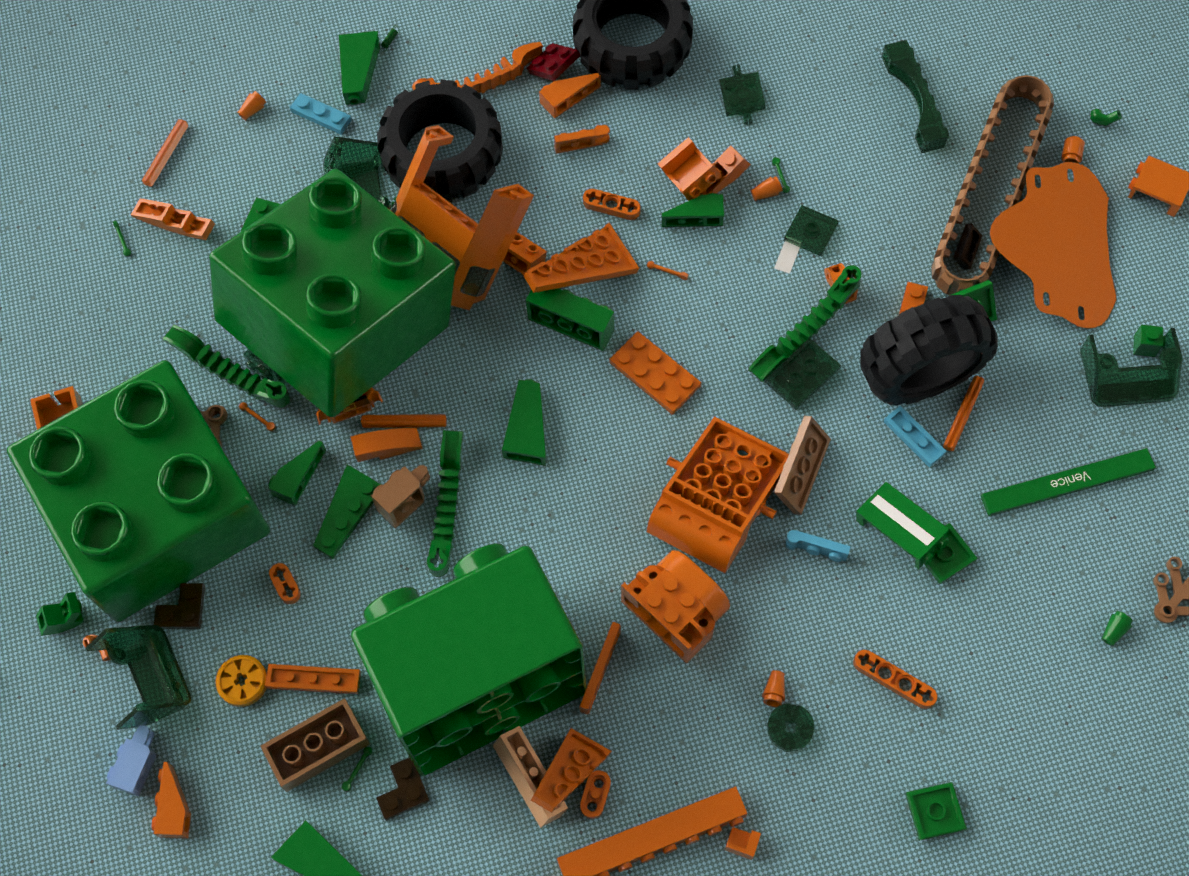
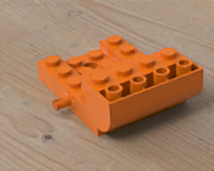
(717, 494)

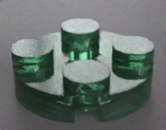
(787, 740)

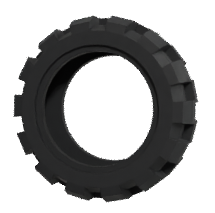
(633, 64)
(928, 350)

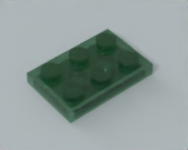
(802, 373)

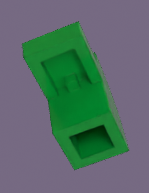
(60, 616)

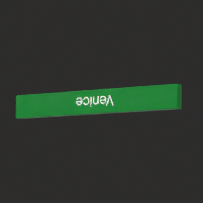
(1067, 482)

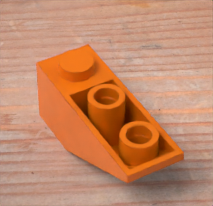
(730, 166)
(172, 812)

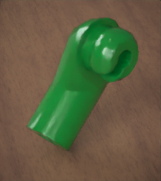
(1103, 119)

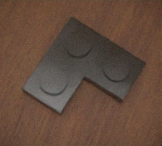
(187, 612)
(409, 793)

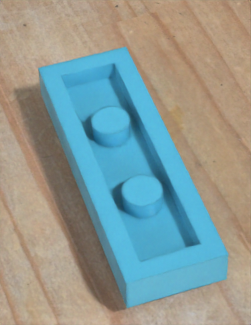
(320, 113)
(914, 436)

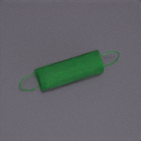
(389, 38)

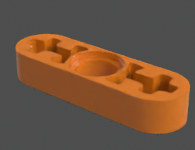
(627, 204)

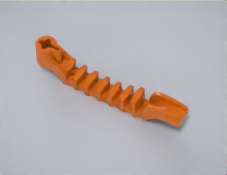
(521, 57)

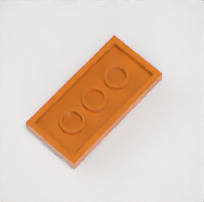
(655, 372)

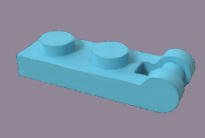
(817, 545)

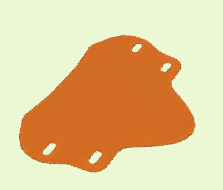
(1061, 243)

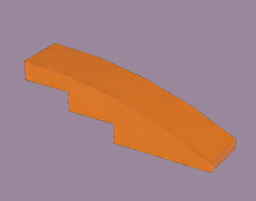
(171, 219)

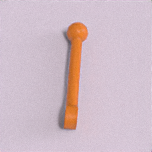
(682, 275)
(270, 425)

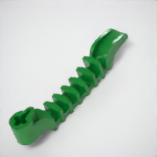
(810, 324)
(203, 355)
(447, 499)

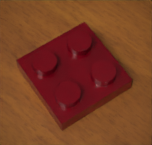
(553, 61)

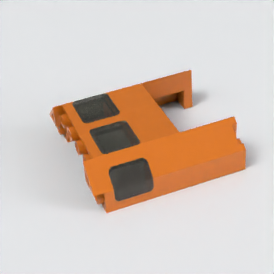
(473, 246)

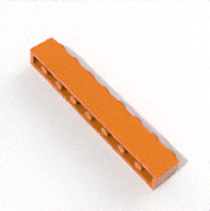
(656, 836)

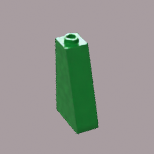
(358, 63)
(525, 429)
(312, 855)

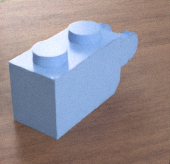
(133, 762)

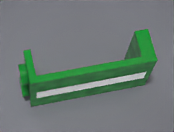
(904, 524)

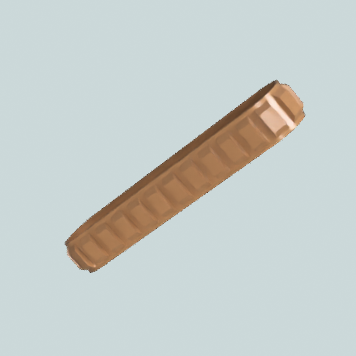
(1021, 86)

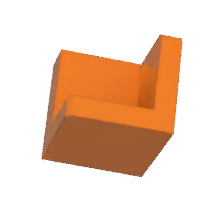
(742, 843)

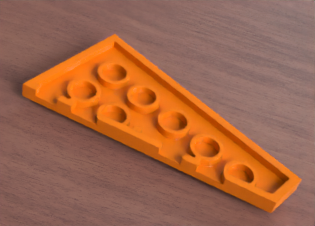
(585, 261)

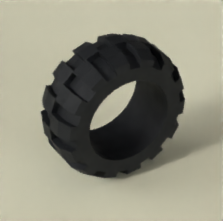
(437, 105)

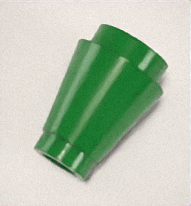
(1116, 628)

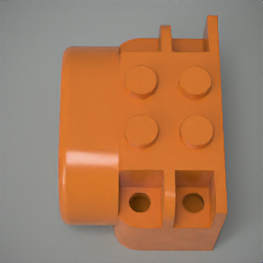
(677, 603)

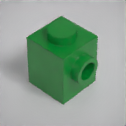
(1148, 340)

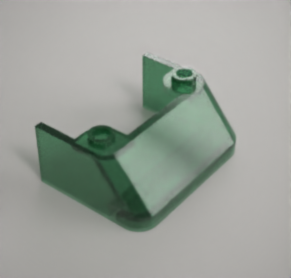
(1132, 385)
(153, 670)

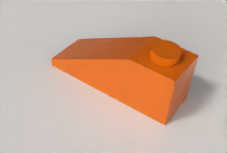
(567, 92)

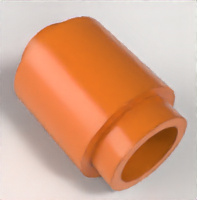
(1073, 149)

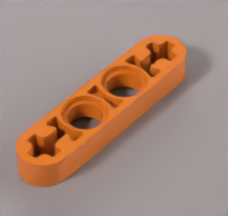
(893, 682)

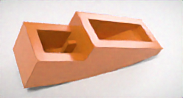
(385, 443)

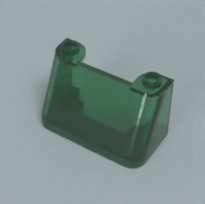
(359, 162)

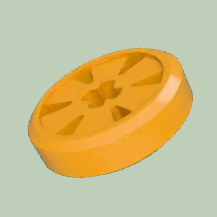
(229, 675)

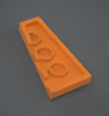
(570, 767)

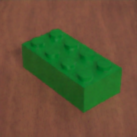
(572, 316)

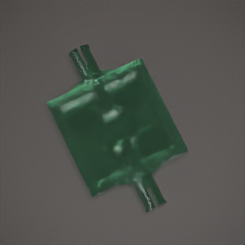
(742, 94)

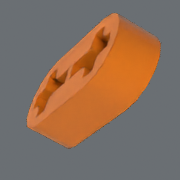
(289, 581)

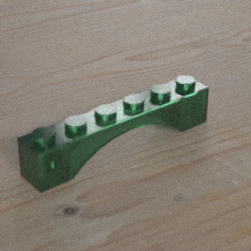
(901, 64)

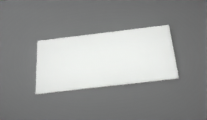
(787, 257)

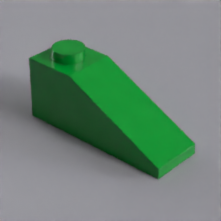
(698, 212)
(295, 475)

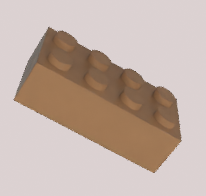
(315, 745)

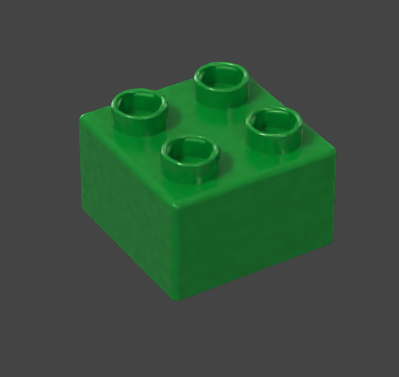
(332, 290)
(137, 492)
(471, 655)

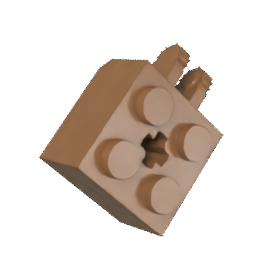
(401, 494)

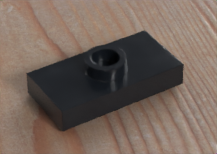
(967, 246)

